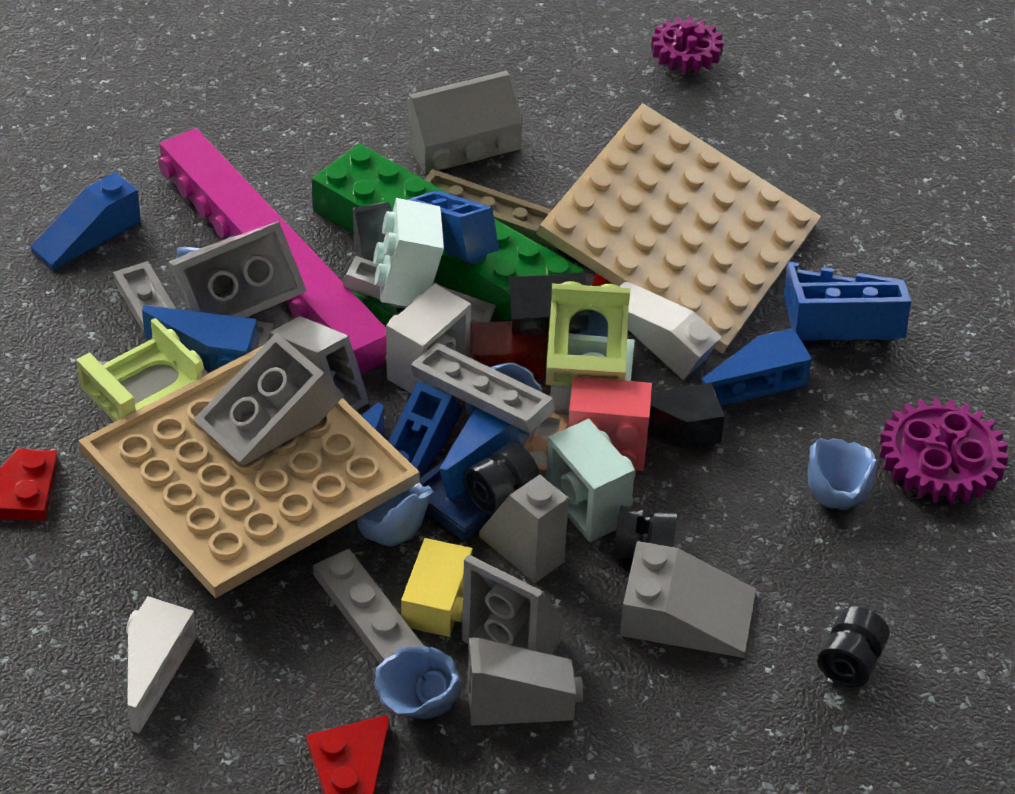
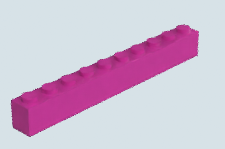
(237, 208)

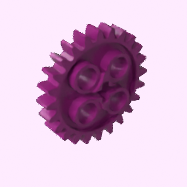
(943, 451)

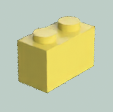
(435, 588)

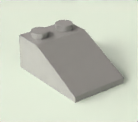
(239, 274)
(268, 402)
(685, 602)
(507, 609)

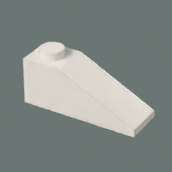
(670, 330)
(156, 647)

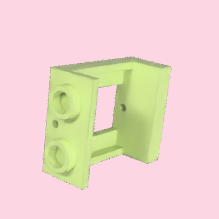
(565, 302)
(104, 380)

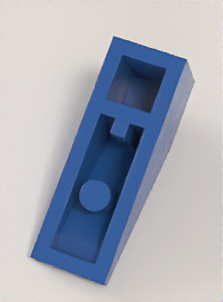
(90, 220)
(466, 226)
(212, 336)
(762, 368)
(425, 425)
(476, 442)

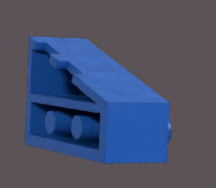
(845, 307)

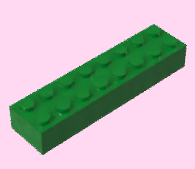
(369, 178)

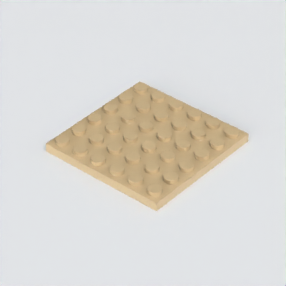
(680, 222)
(234, 517)

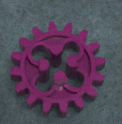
(687, 45)

